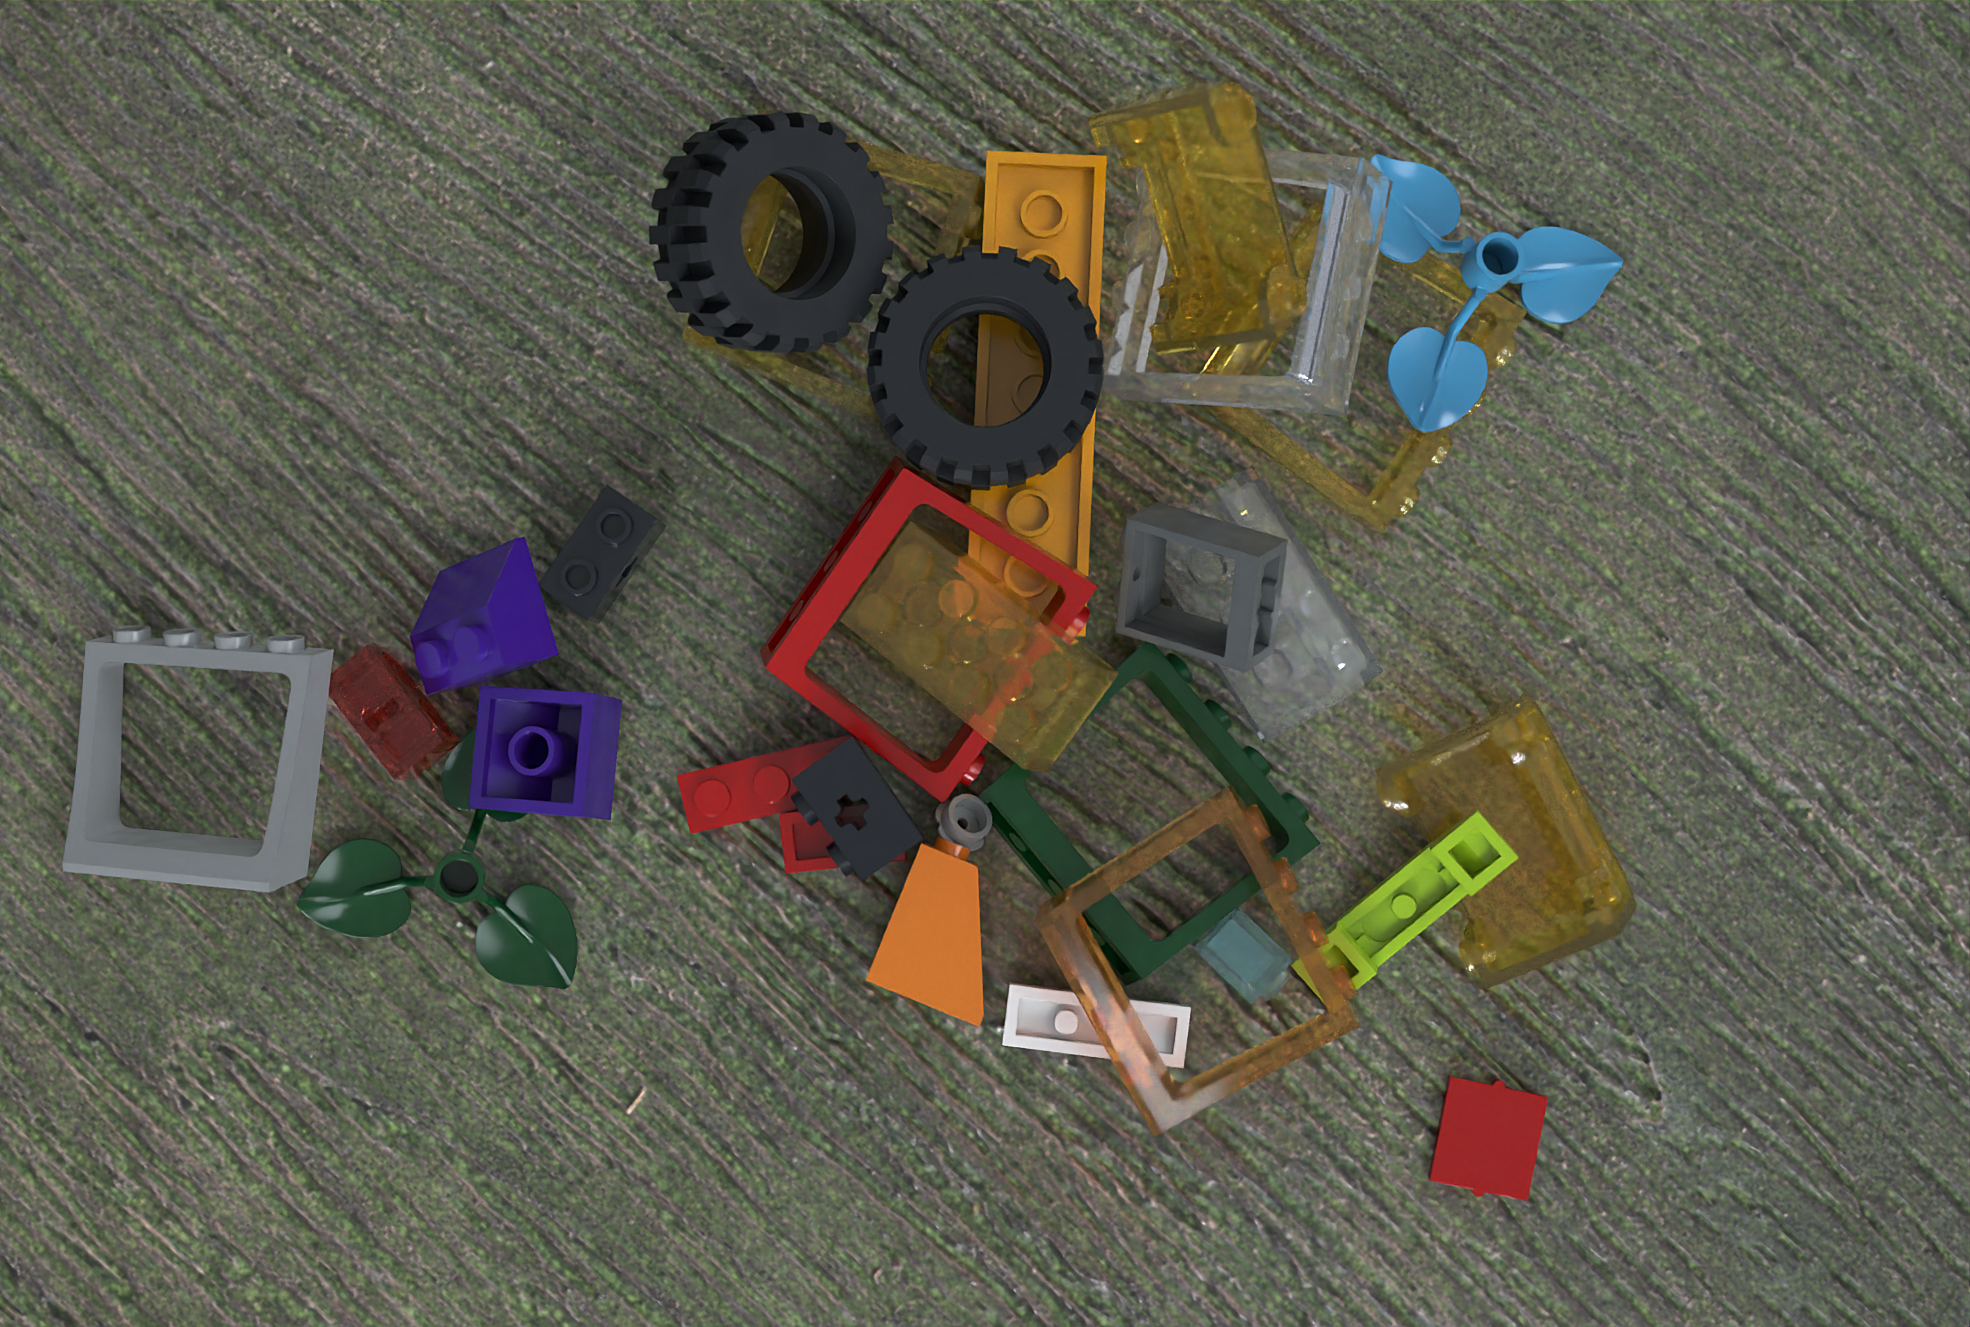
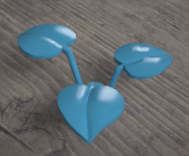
(1557, 270)

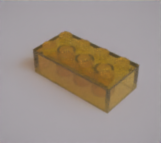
(979, 647)

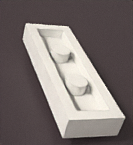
(1057, 1023)

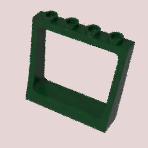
(1060, 865)

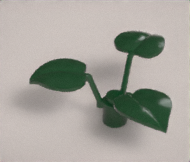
(364, 896)

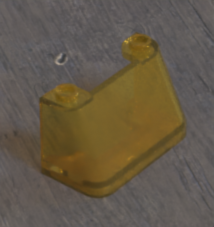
(1213, 212)
(1567, 879)

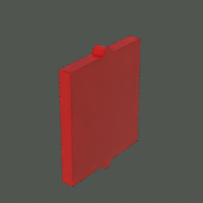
(1487, 1138)

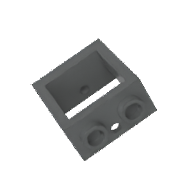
(1254, 597)

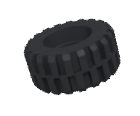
(840, 224)
(992, 286)

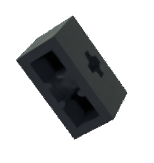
(601, 555)
(852, 773)

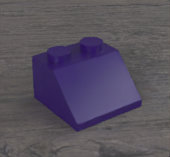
(482, 621)
(545, 752)

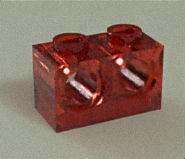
(391, 713)

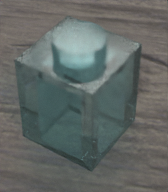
(1245, 956)

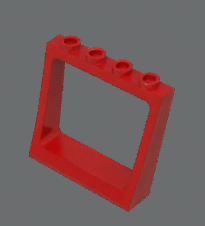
(843, 572)

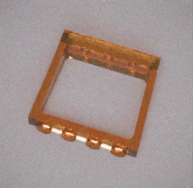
(1153, 1089)

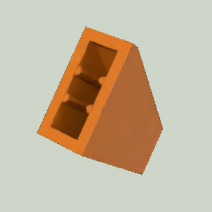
(935, 935)

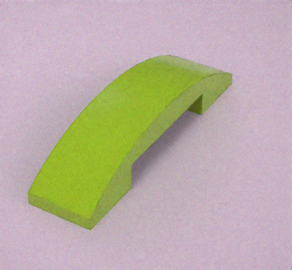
(1414, 897)

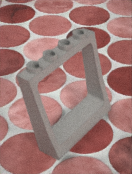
(104, 846)

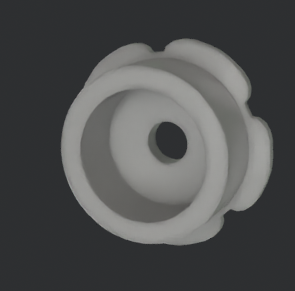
(971, 813)

